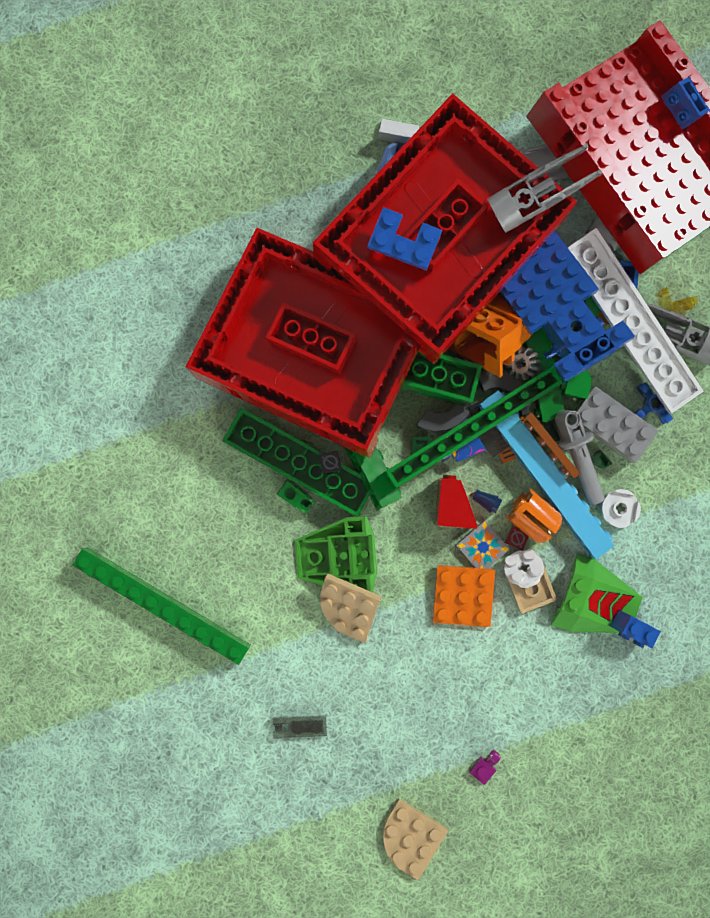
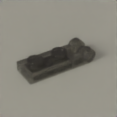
(300, 726)

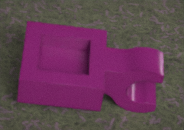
(484, 768)

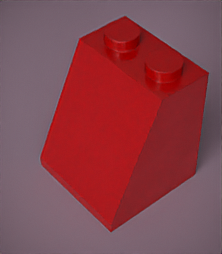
(453, 505)

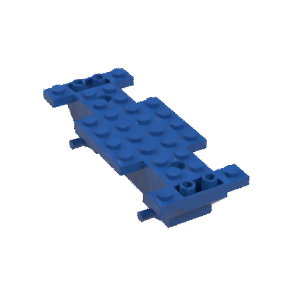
(551, 296)

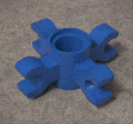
(646, 392)

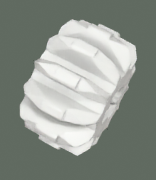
(530, 360)

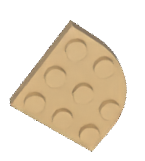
(348, 607)
(411, 838)

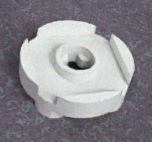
(626, 517)
(519, 577)

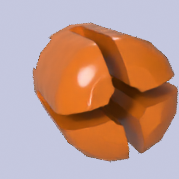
(535, 517)

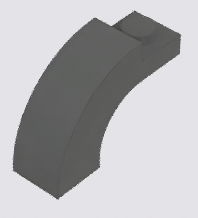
(505, 383)
(442, 421)

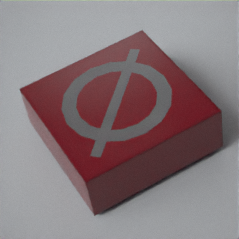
(516, 538)

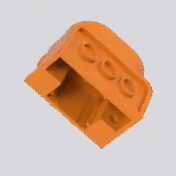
(492, 337)

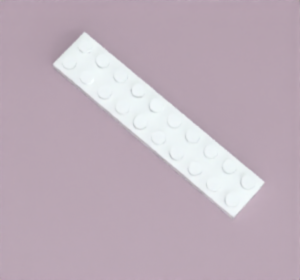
(621, 301)

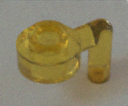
(686, 303)

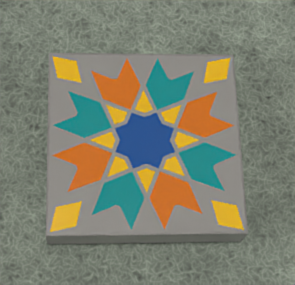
(483, 546)

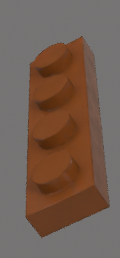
(555, 451)

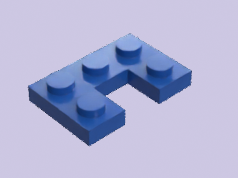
(387, 242)

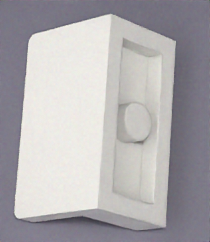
(396, 131)

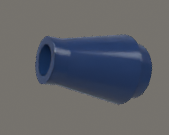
(487, 501)

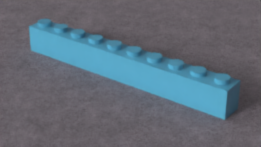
(552, 483)

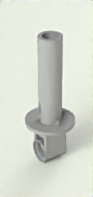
(575, 439)

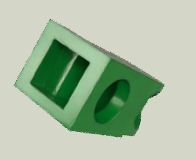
(295, 497)

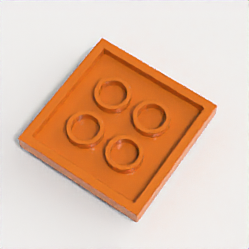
(463, 595)

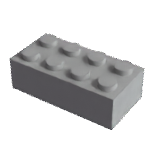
(615, 425)

